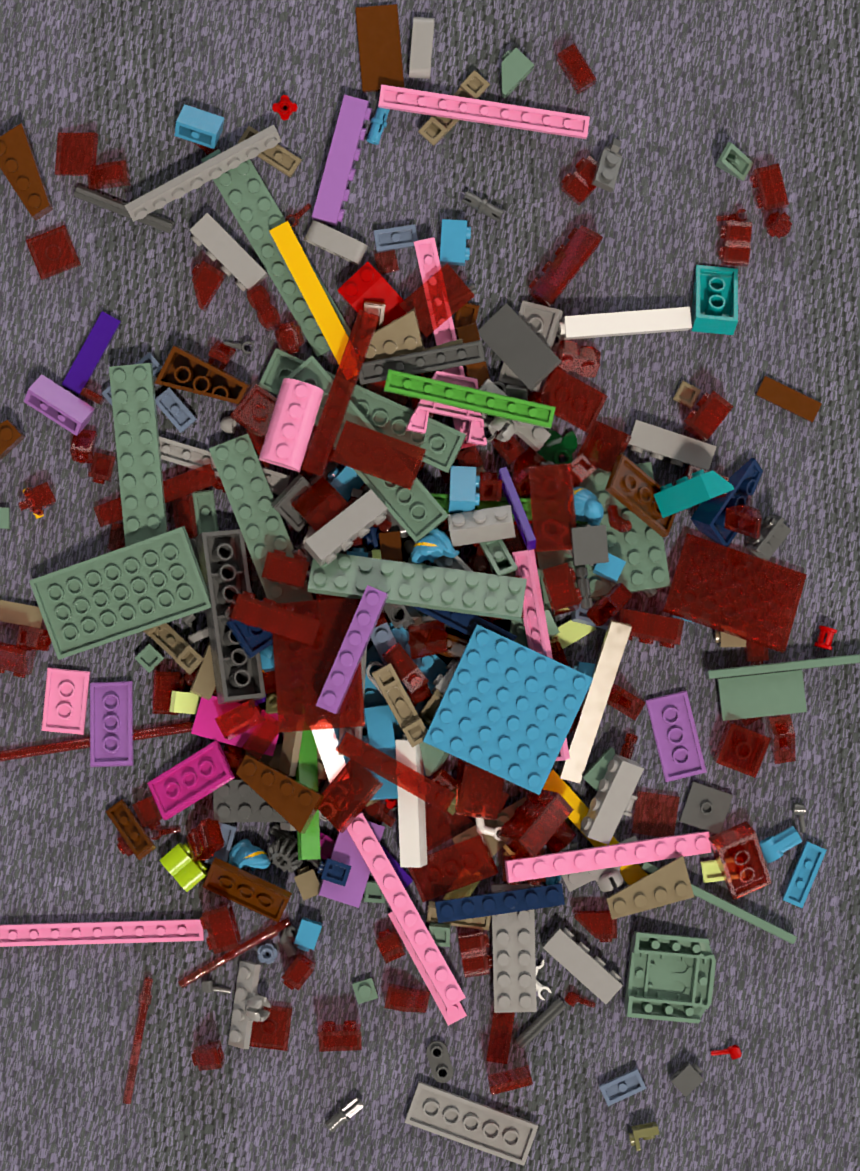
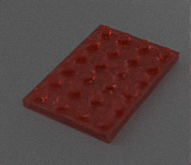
(735, 593)
(305, 668)

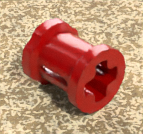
(830, 634)

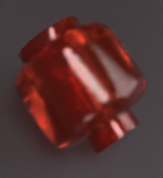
(289, 337)

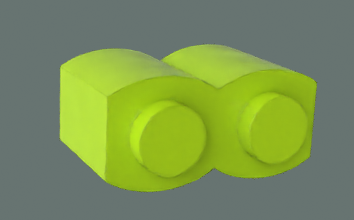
(180, 866)

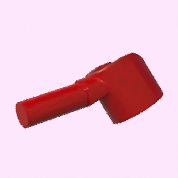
(733, 1050)

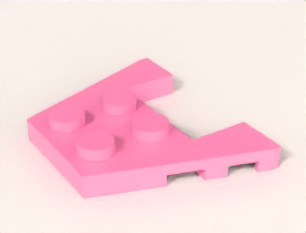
(419, 418)

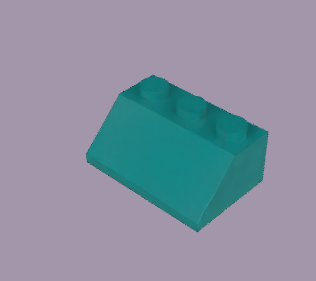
(690, 492)

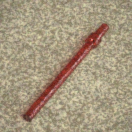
(270, 932)
(144, 1000)

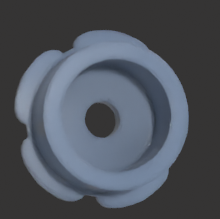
(273, 953)

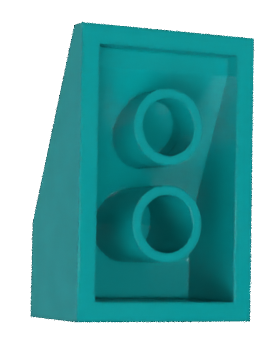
(715, 300)

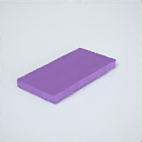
(111, 724)
(675, 736)
(347, 853)

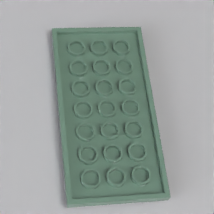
(121, 593)

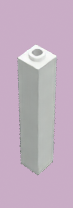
(625, 323)
(411, 810)

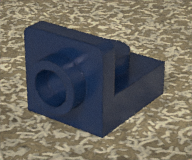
(372, 540)
(334, 871)

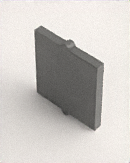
(589, 545)

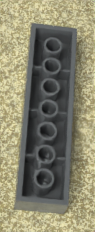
(225, 574)

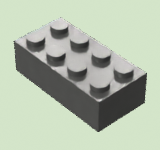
(240, 803)

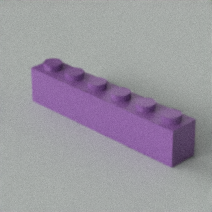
(340, 160)
(352, 649)

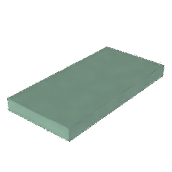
(762, 695)

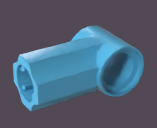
(775, 846)

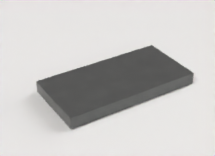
(519, 347)

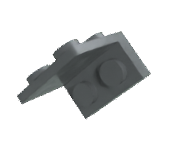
(772, 535)

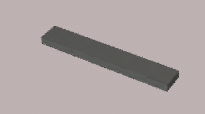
(423, 361)

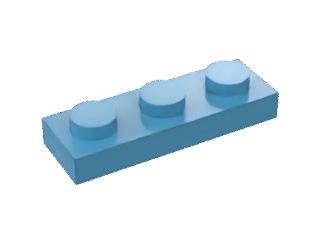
(804, 874)

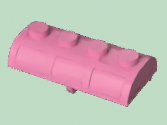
(291, 424)

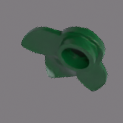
(559, 445)

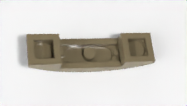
(438, 127)
(175, 646)
(400, 704)

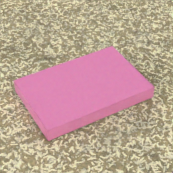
(65, 701)

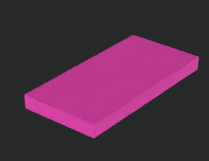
(207, 727)
(191, 780)

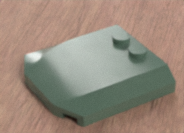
(669, 977)

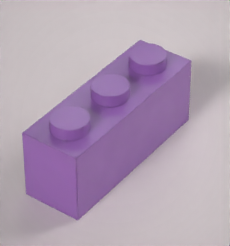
(59, 405)

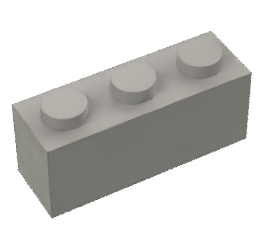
(481, 525)

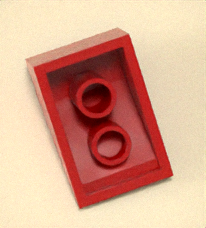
(370, 286)

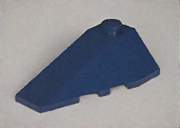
(711, 514)

